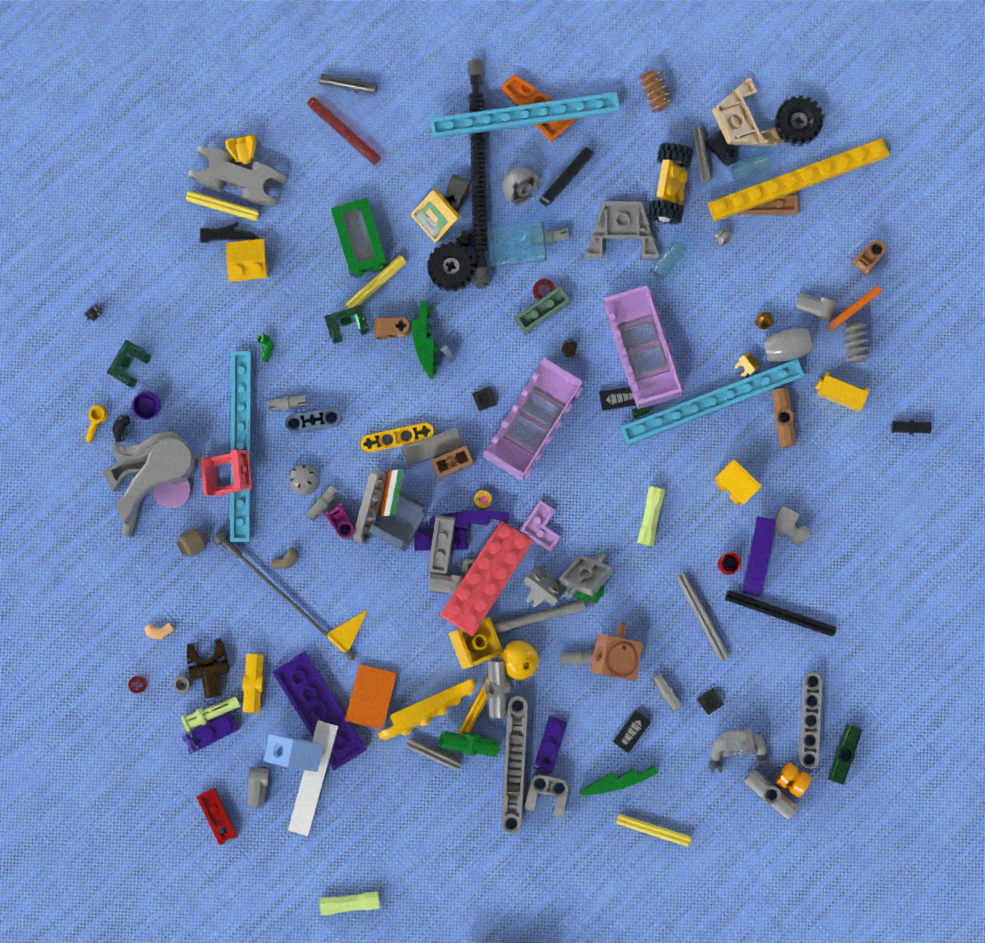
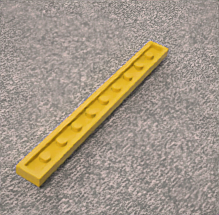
(798, 180)

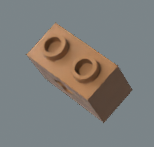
(452, 462)

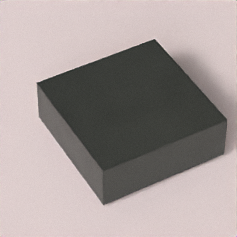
(484, 399)
(710, 701)

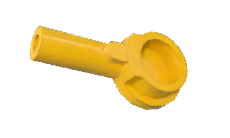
(97, 415)

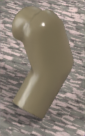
(288, 560)

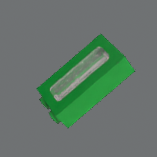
(359, 237)

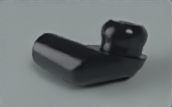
(118, 426)

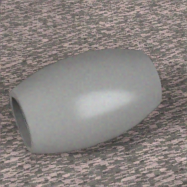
(788, 345)

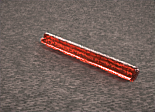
(343, 130)

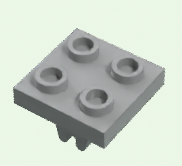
(543, 587)

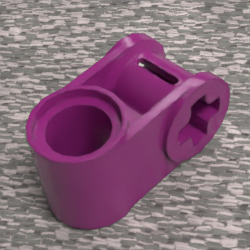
(339, 518)

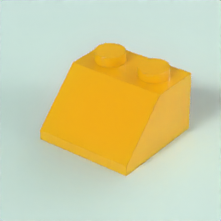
(246, 260)
(737, 483)
(476, 648)

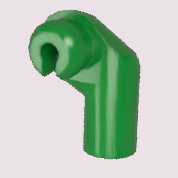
(267, 346)

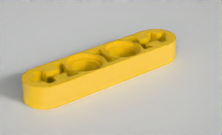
(397, 440)

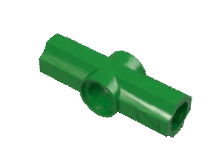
(469, 743)

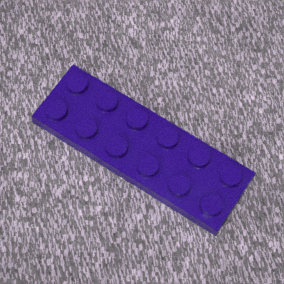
(316, 702)

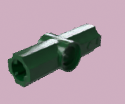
(849, 741)

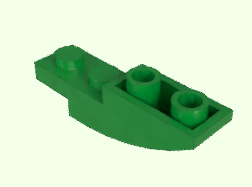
(425, 347)

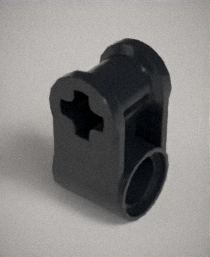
(718, 145)

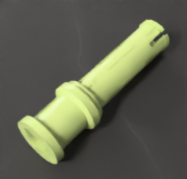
(202, 716)

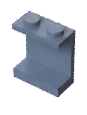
(402, 527)

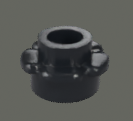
(93, 313)

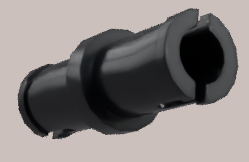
(910, 427)

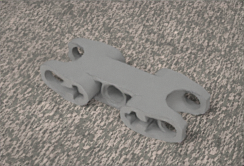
(222, 172)

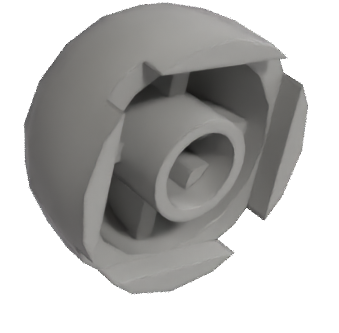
(519, 184)

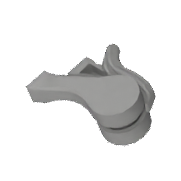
(156, 461)

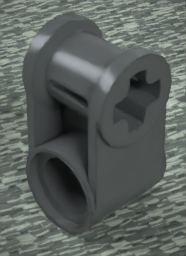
(457, 190)

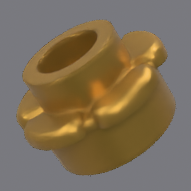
(764, 320)

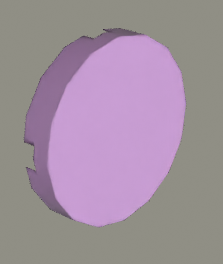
(172, 495)

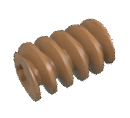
(655, 90)

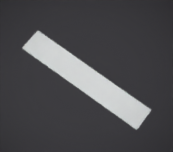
(312, 781)

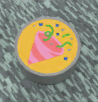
(482, 499)

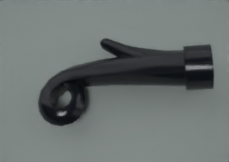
(225, 233)

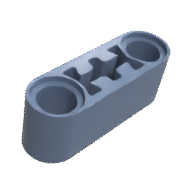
(308, 417)

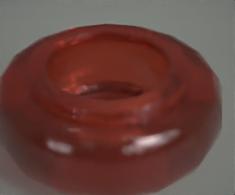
(539, 283)

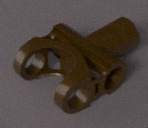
(208, 669)

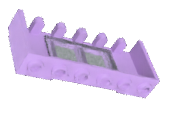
(643, 347)
(533, 419)

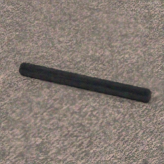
(780, 613)

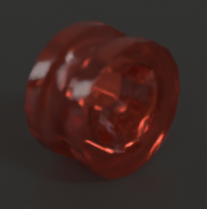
(140, 689)

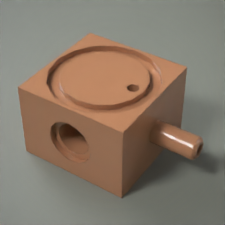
(616, 655)

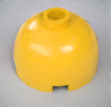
(520, 660)

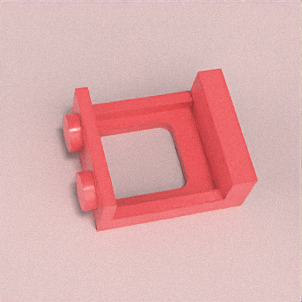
(241, 473)

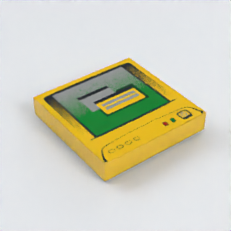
(435, 215)

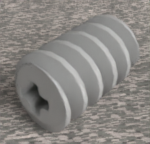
(856, 341)

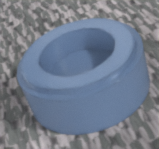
(448, 354)

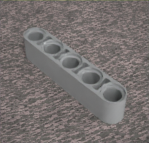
(805, 729)

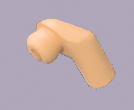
(158, 633)

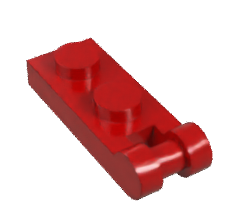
(216, 815)

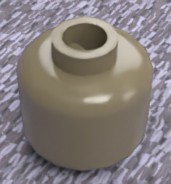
(191, 542)

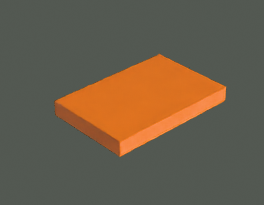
(853, 309)
(371, 697)

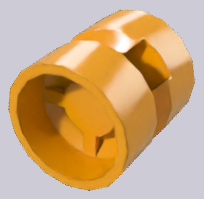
(793, 779)

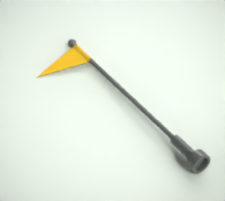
(341, 636)

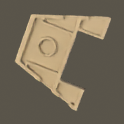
(738, 122)

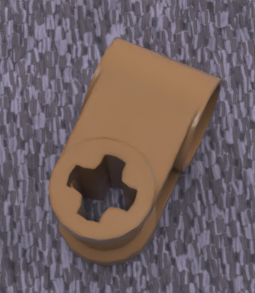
(866, 260)
(387, 327)

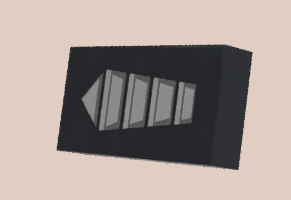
(616, 399)
(631, 731)

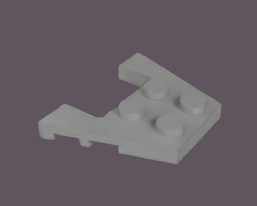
(622, 221)

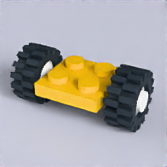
(671, 183)

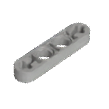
(374, 487)

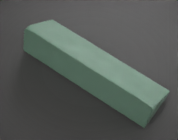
(542, 310)

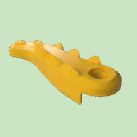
(424, 710)

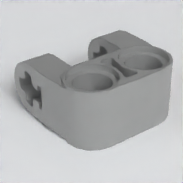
(548, 790)

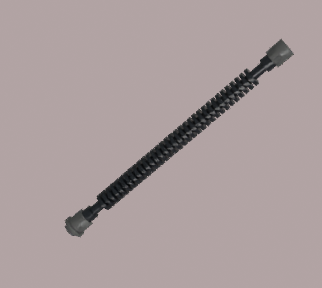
(478, 181)

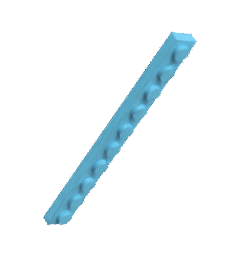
(524, 115)
(712, 402)
(240, 440)

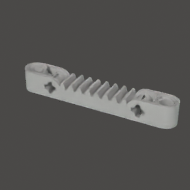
(514, 765)

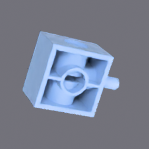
(293, 753)

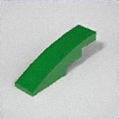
(612, 783)

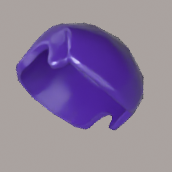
(146, 405)

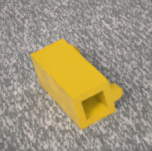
(841, 392)

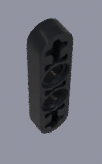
(566, 177)

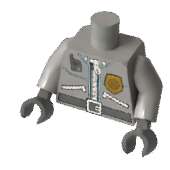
(738, 744)

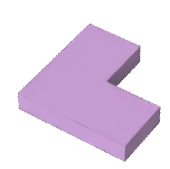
(536, 528)

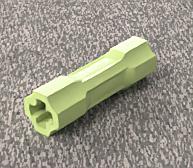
(650, 519)
(362, 901)

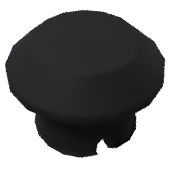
(464, 240)

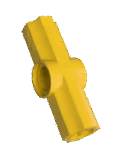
(253, 683)

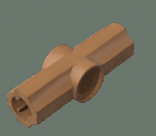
(782, 404)

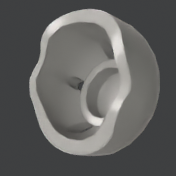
(301, 475)

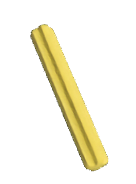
(222, 205)
(376, 282)
(654, 830)

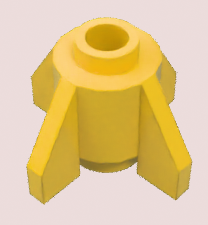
(242, 148)

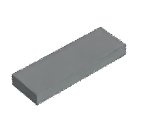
(432, 446)
(441, 544)

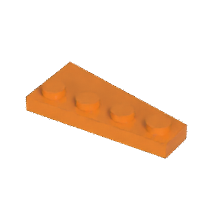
(524, 94)

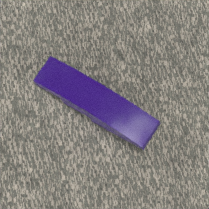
(463, 518)
(759, 555)

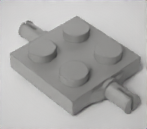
(585, 575)

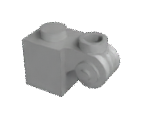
(786, 526)

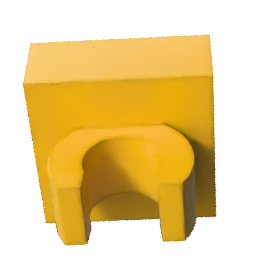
(748, 363)

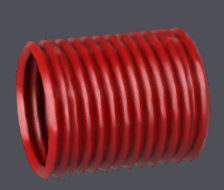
(738, 561)

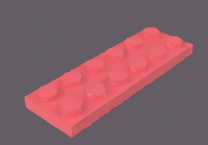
(486, 578)

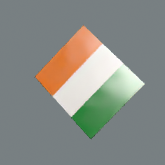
(391, 493)

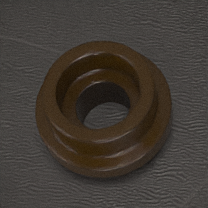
(569, 348)

